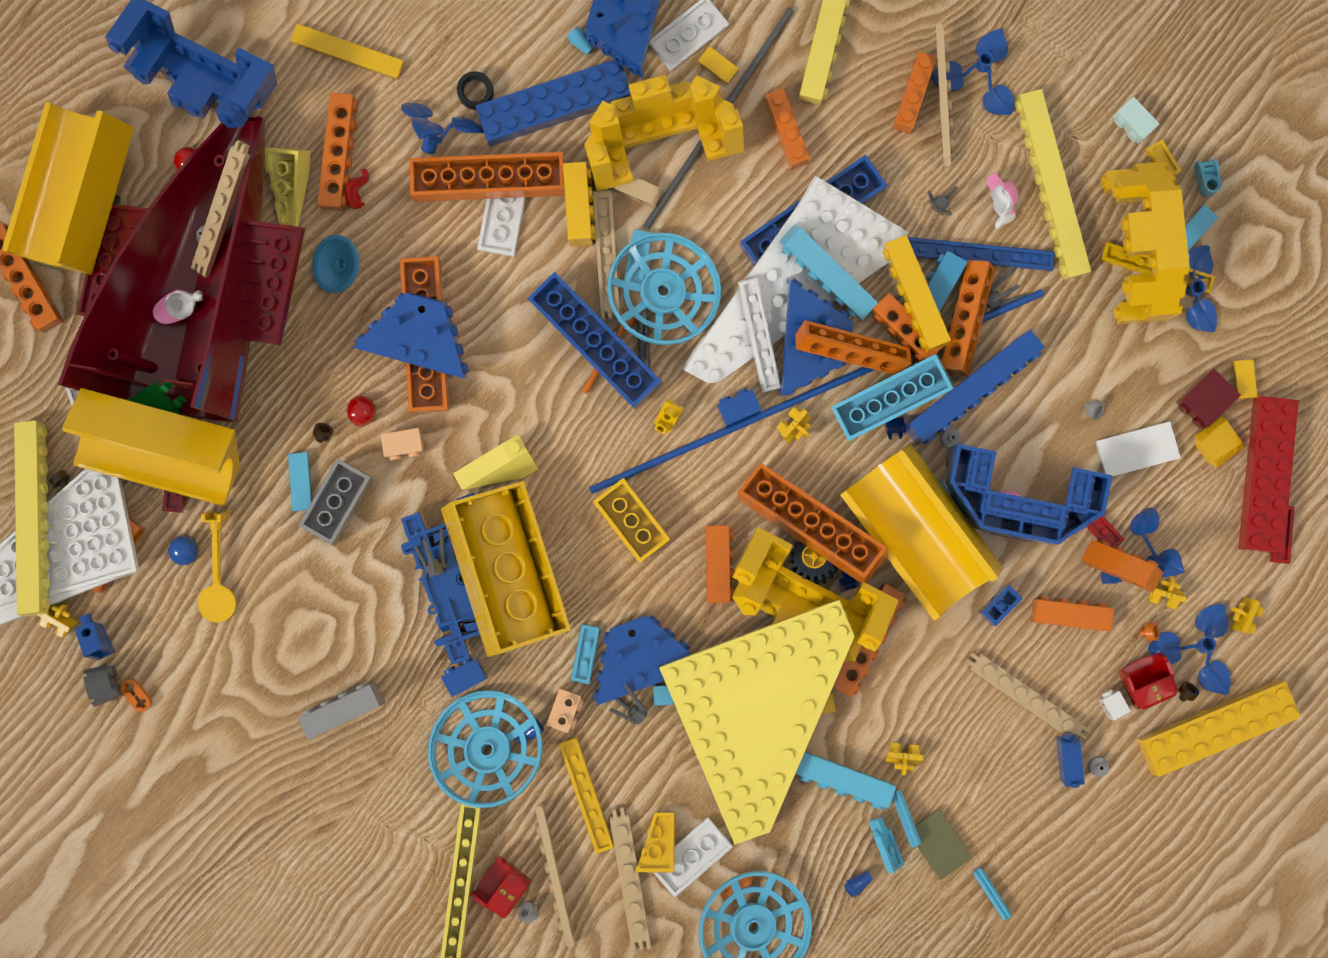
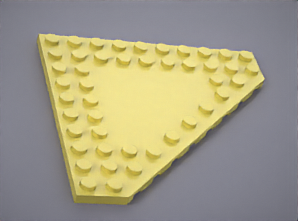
(756, 707)

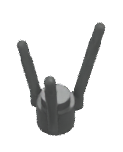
(941, 202)
(995, 298)
(433, 567)
(636, 713)

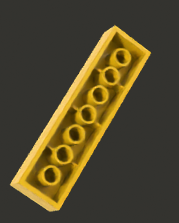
(1219, 728)

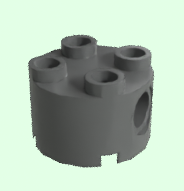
(101, 684)

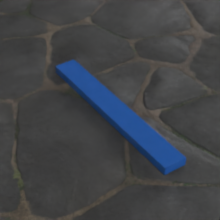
(996, 255)

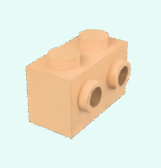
(402, 443)
(564, 710)

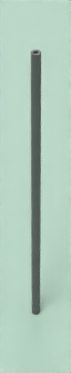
(732, 97)

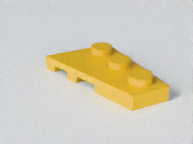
(659, 849)

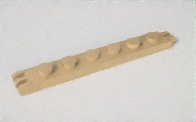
(944, 87)
(221, 209)
(605, 248)
(1026, 696)
(629, 879)
(555, 884)

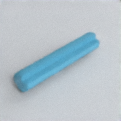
(906, 819)
(992, 893)

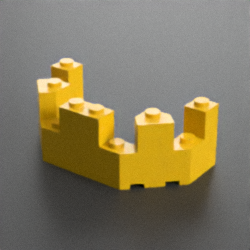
(658, 112)
(1153, 232)
(785, 594)

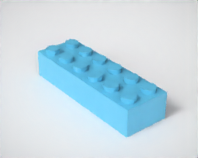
(893, 397)

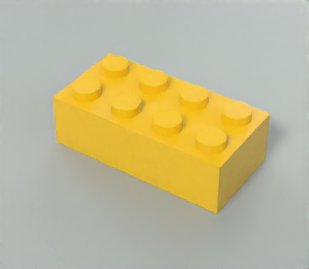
(577, 200)
(631, 520)

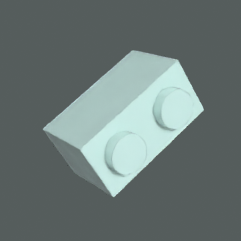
(1135, 120)

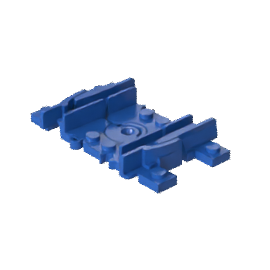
(443, 590)

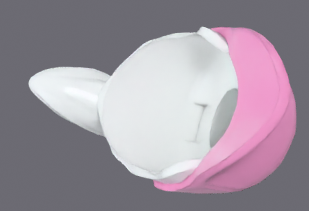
(1004, 199)
(176, 306)

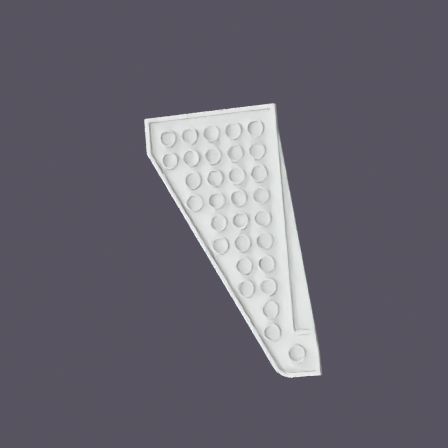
(841, 228)
(86, 540)

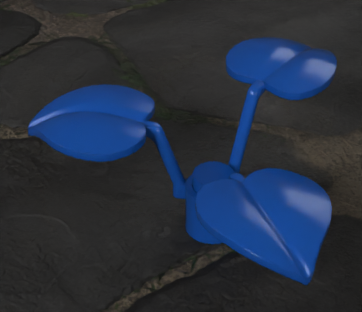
(989, 49)
(429, 130)
(1203, 313)
(1168, 560)
(1215, 624)

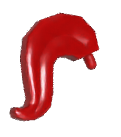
(351, 190)

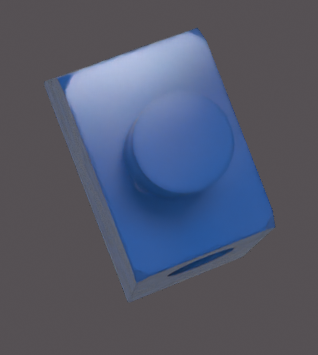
(93, 639)

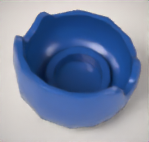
(183, 550)

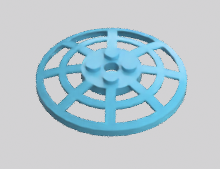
(664, 278)
(474, 747)
(756, 912)

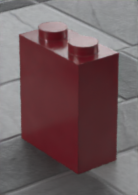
(1207, 399)

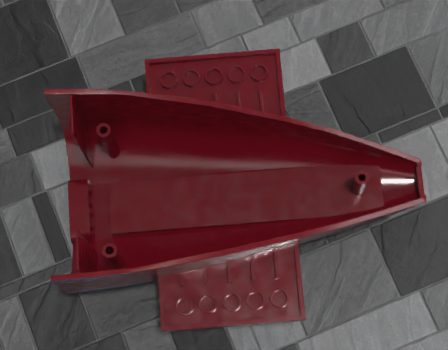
(151, 255)

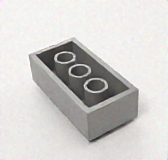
(336, 502)
(339, 711)

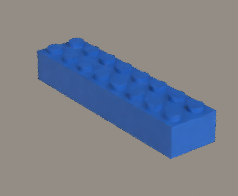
(552, 102)
(857, 180)
(595, 340)
(978, 384)

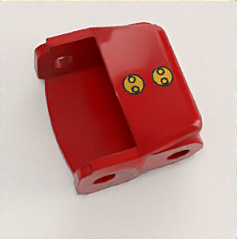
(1149, 681)
(501, 887)

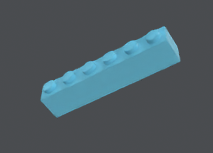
(828, 272)
(845, 780)

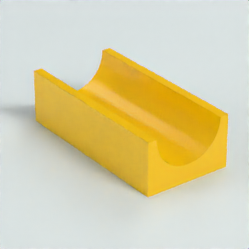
(68, 189)
(153, 447)
(923, 529)
(505, 568)

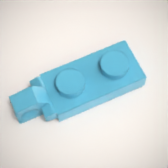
(886, 845)

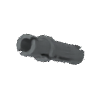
(646, 347)

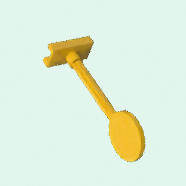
(217, 601)

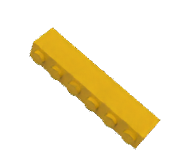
(916, 294)

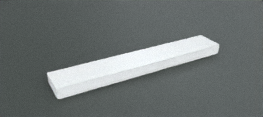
(759, 334)

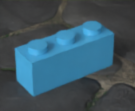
(945, 277)

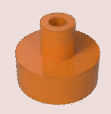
(1150, 631)

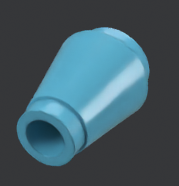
(578, 39)

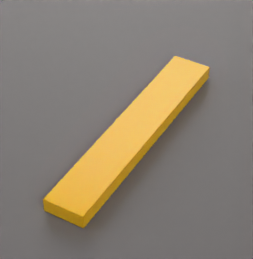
(347, 51)
(1117, 256)
(586, 795)

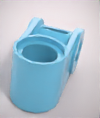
(1208, 173)

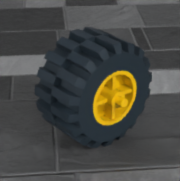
(811, 565)

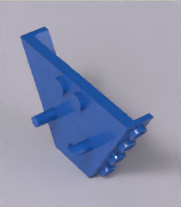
(623, 30)
(417, 337)
(802, 366)
(636, 658)

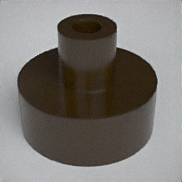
(322, 432)
(59, 479)
(1188, 691)

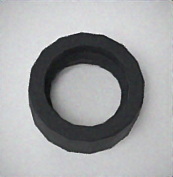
(474, 75)

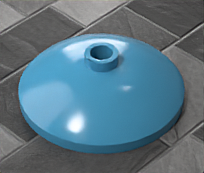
(335, 263)

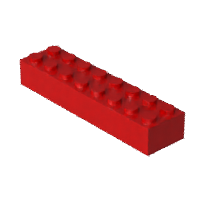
(1268, 474)

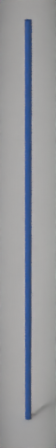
(782, 406)

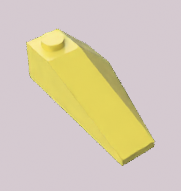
(289, 179)
(501, 464)

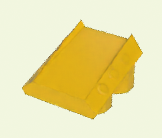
(1218, 442)

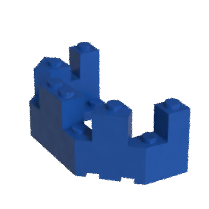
(197, 73)
(1018, 516)

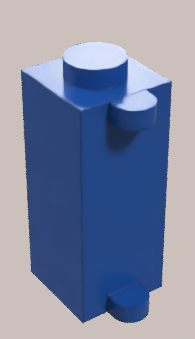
(1070, 760)

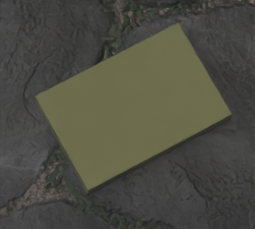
(941, 845)

